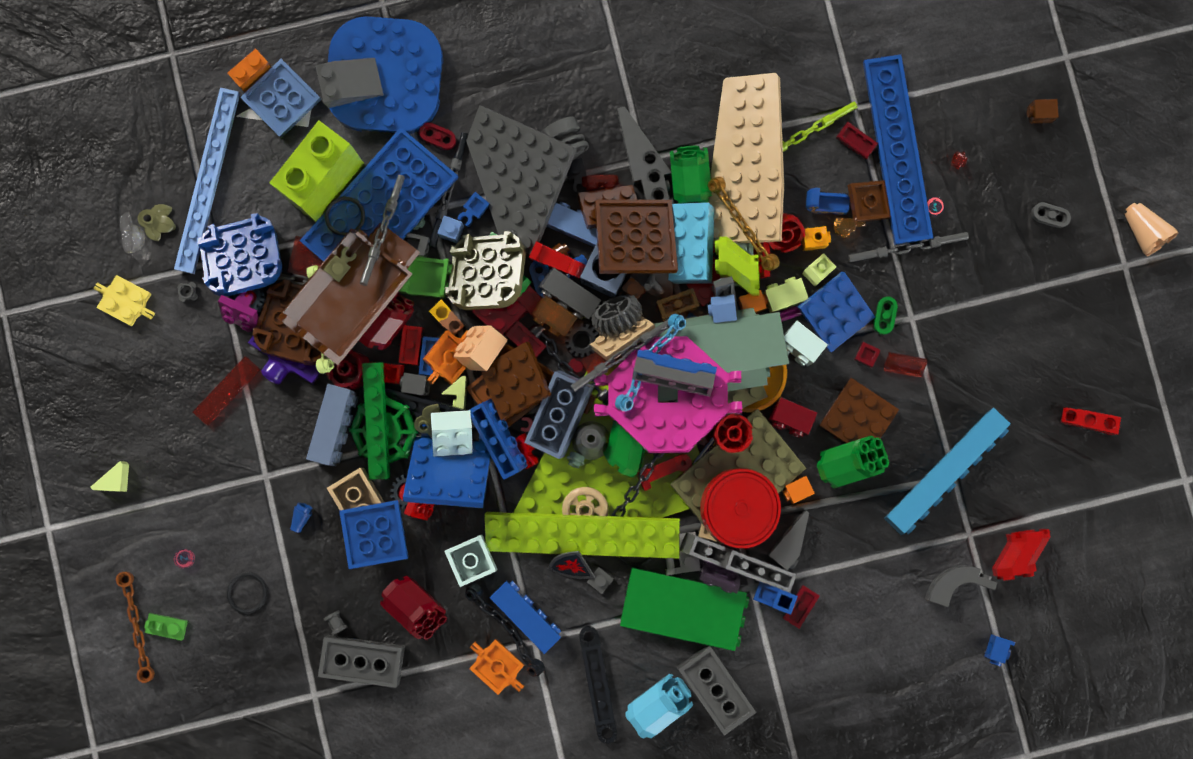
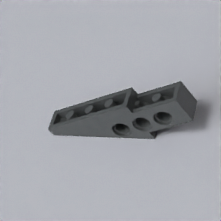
(637, 150)
(737, 562)

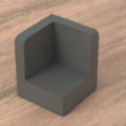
(420, 243)

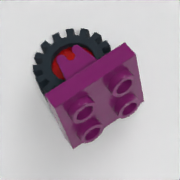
(243, 308)

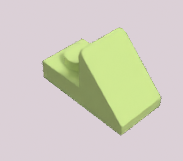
(819, 269)
(458, 389)

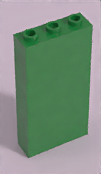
(683, 609)

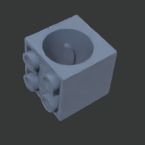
(590, 278)

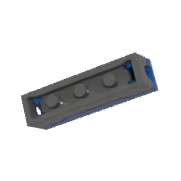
(674, 372)

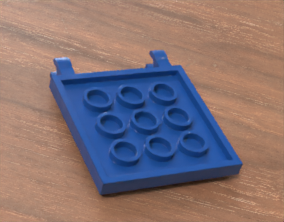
(447, 479)

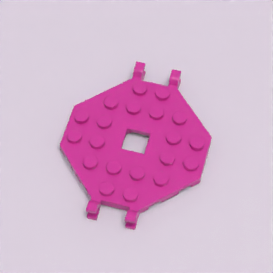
(673, 425)

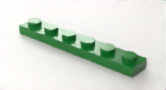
(376, 420)

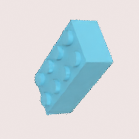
(693, 242)

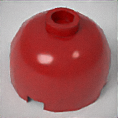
(792, 234)
(733, 433)

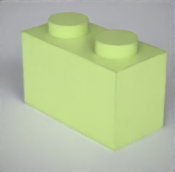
(785, 295)

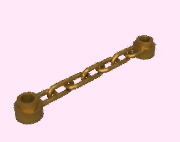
(768, 262)

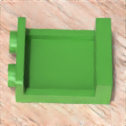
(428, 278)

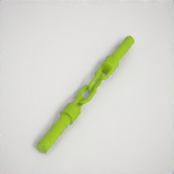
(826, 121)

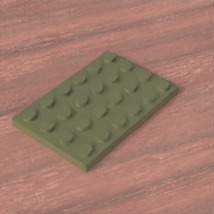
(765, 454)

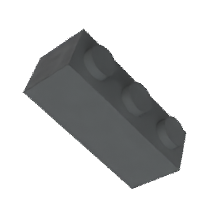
(569, 294)

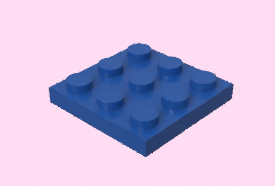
(836, 311)
(373, 534)

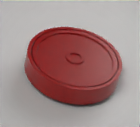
(740, 508)

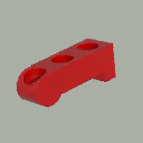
(557, 260)
(1091, 420)
(678, 463)

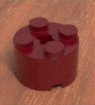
(349, 371)

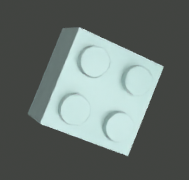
(803, 344)
(451, 433)
(471, 560)

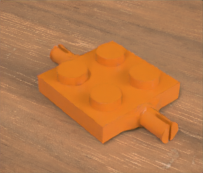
(441, 358)
(497, 666)

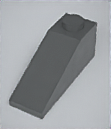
(789, 545)

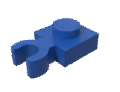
(475, 207)

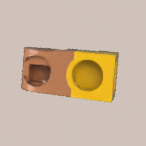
(446, 317)

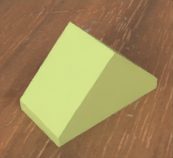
(115, 479)

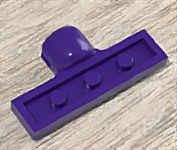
(277, 368)

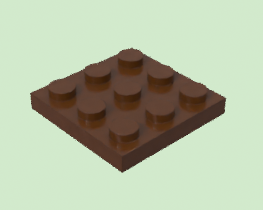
(516, 381)
(858, 414)

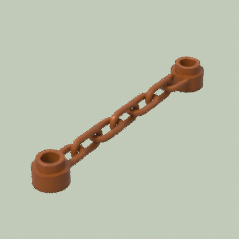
(120, 582)

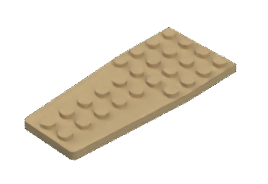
(750, 158)

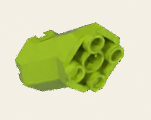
(737, 263)

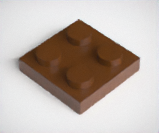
(869, 201)

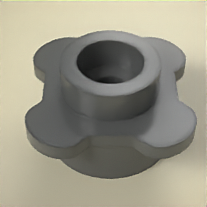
(182, 288)

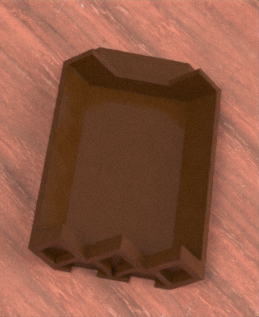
(338, 313)

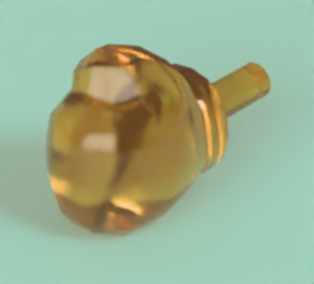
(844, 226)

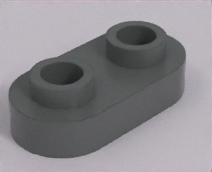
(1050, 213)

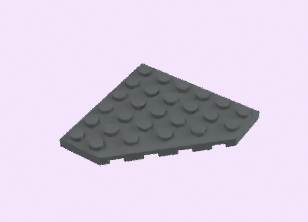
(518, 173)

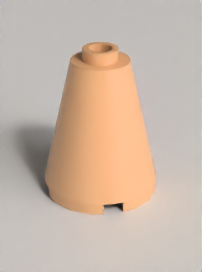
(1149, 228)

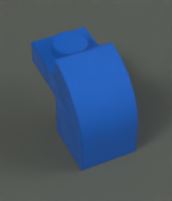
(775, 597)

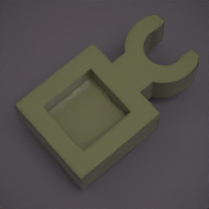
(338, 266)

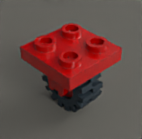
(416, 510)

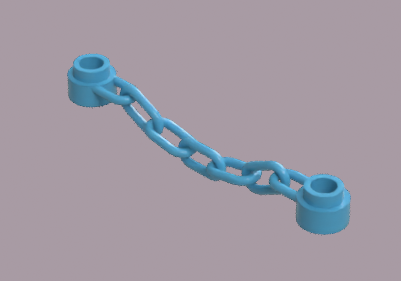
(675, 322)

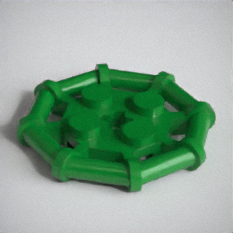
(394, 430)

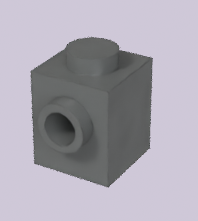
(415, 384)

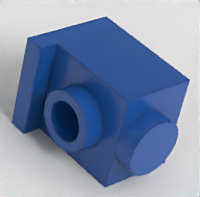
(998, 650)

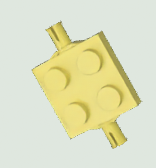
(124, 300)

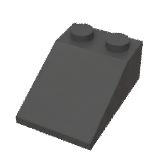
(349, 81)

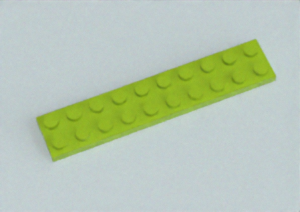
(584, 534)

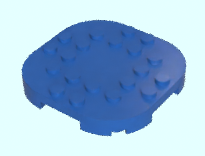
(408, 68)

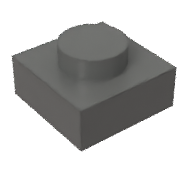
(601, 580)

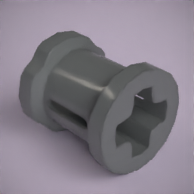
(335, 622)

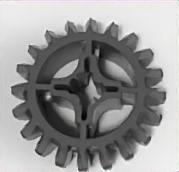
(616, 315)

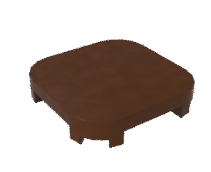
(274, 336)

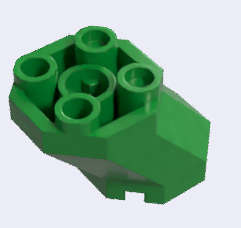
(690, 174)
(624, 451)
(853, 461)

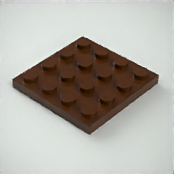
(635, 236)

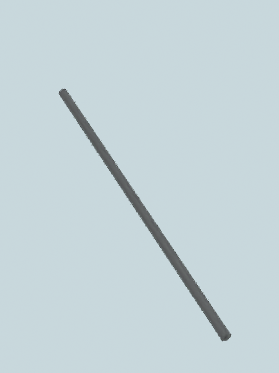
(828, 501)

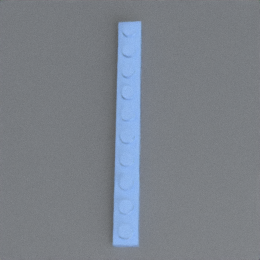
(207, 180)

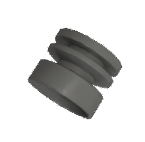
(566, 131)

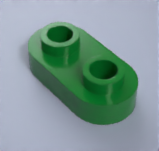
(885, 316)

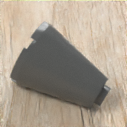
(595, 449)

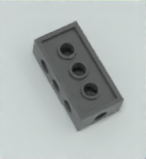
(352, 671)
(713, 703)

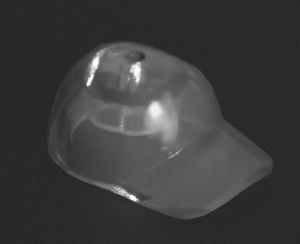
(132, 235)

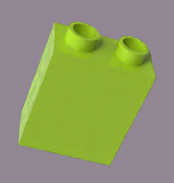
(318, 171)

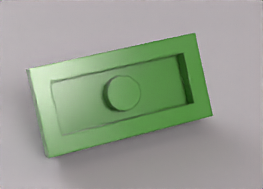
(166, 626)

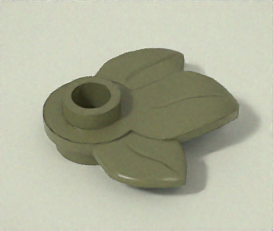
(159, 221)
(425, 418)

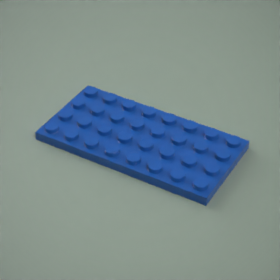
(423, 186)

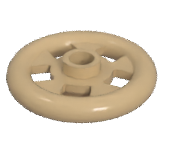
(590, 493)

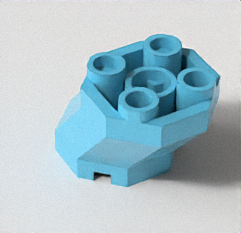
(659, 706)

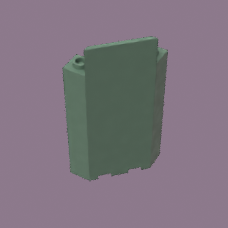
(741, 345)

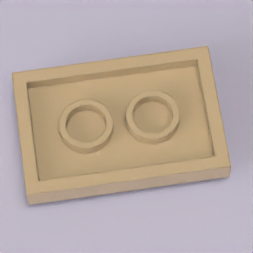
(609, 346)

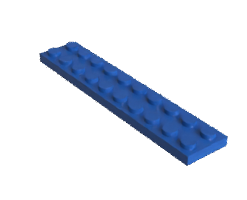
(897, 149)

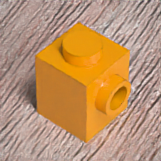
(816, 238)

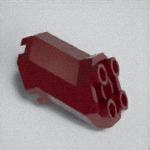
(388, 323)
(413, 607)

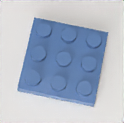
(280, 98)

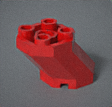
(1020, 554)

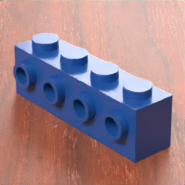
(497, 439)
(525, 616)

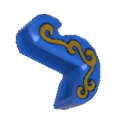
(827, 202)

